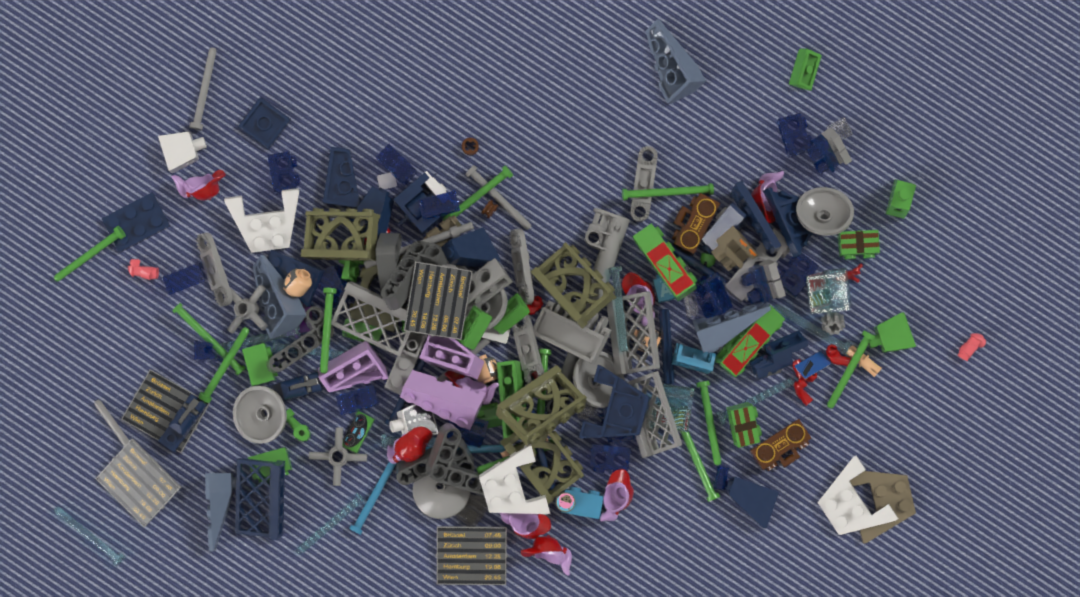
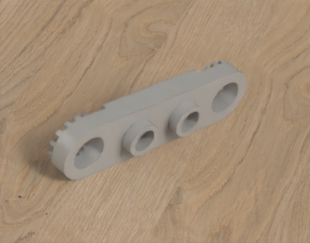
(644, 180)
(521, 265)
(214, 269)
(527, 349)

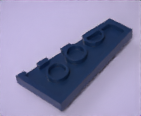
(747, 204)

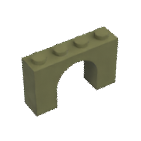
(367, 277)

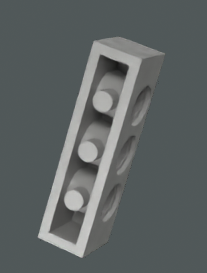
(735, 285)
(483, 289)

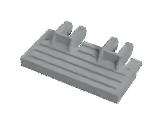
(568, 335)

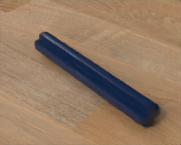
(666, 345)

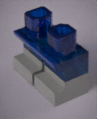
(830, 149)
(765, 282)

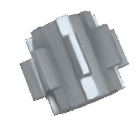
(833, 323)

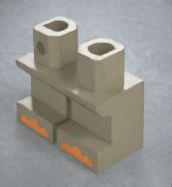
(733, 249)

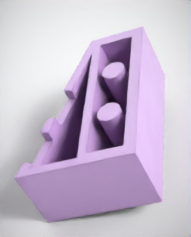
(452, 356)
(353, 367)

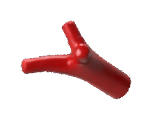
(851, 274)

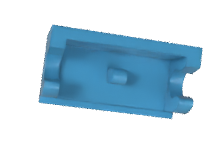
(693, 359)

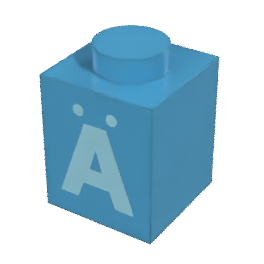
(662, 292)

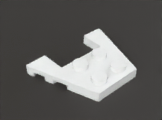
(266, 229)
(504, 489)
(846, 508)

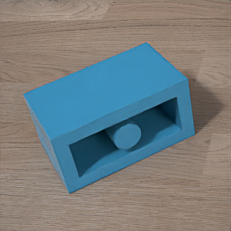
(586, 504)

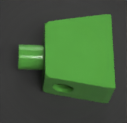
(900, 198)
(893, 335)

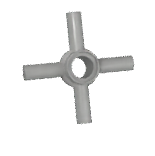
(252, 309)
(329, 456)

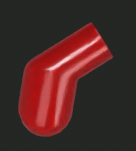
(835, 356)

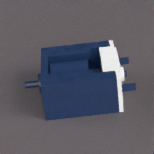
(408, 201)

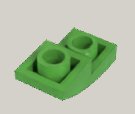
(351, 270)

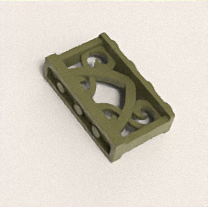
(358, 252)
(574, 309)
(549, 421)
(543, 484)

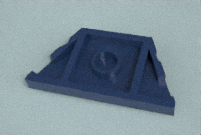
(784, 212)

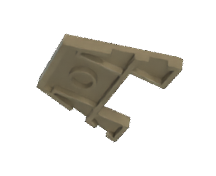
(886, 490)

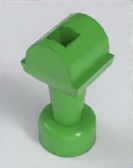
(300, 431)

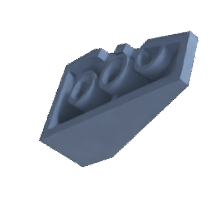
(676, 69)
(280, 309)
(718, 330)
(219, 491)

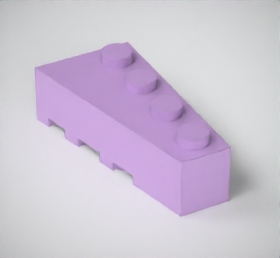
(443, 398)

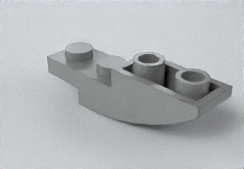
(405, 363)

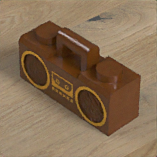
(701, 215)
(787, 439)

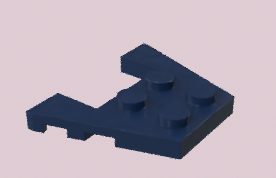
(624, 412)

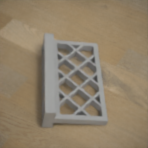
(376, 301)
(622, 360)
(647, 439)

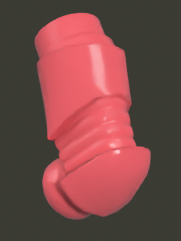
(142, 271)
(972, 344)

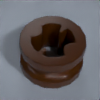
(470, 152)
(489, 209)

